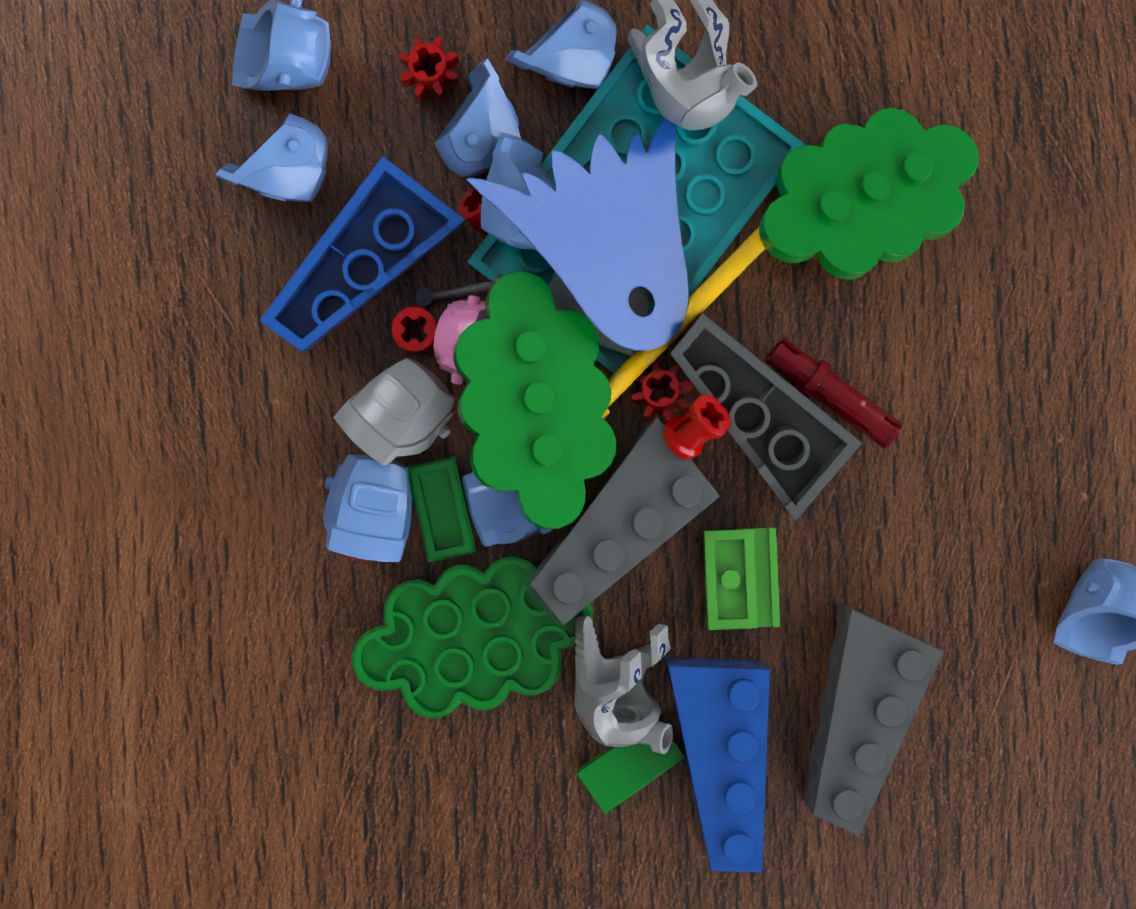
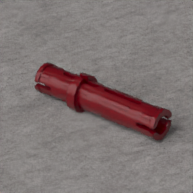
(817, 380)

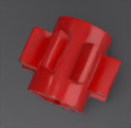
(424, 54)
(659, 379)

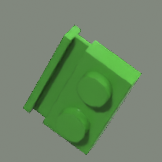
(741, 578)

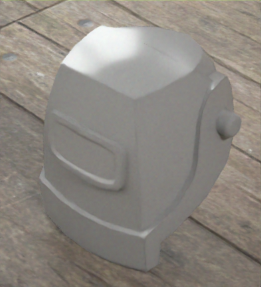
(398, 412)

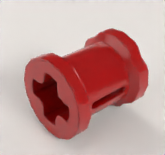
(402, 333)
(696, 427)

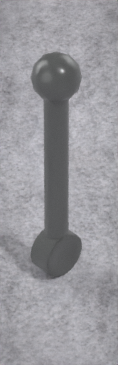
(427, 297)

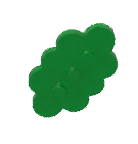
(869, 193)
(534, 400)
(464, 640)

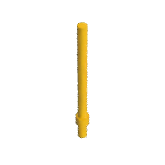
(697, 303)

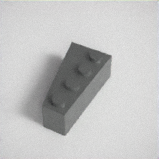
(774, 424)
(624, 521)
(865, 713)

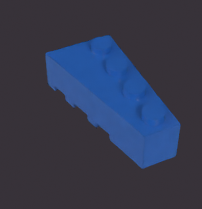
(365, 249)
(724, 742)

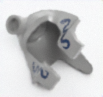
(704, 88)
(613, 693)

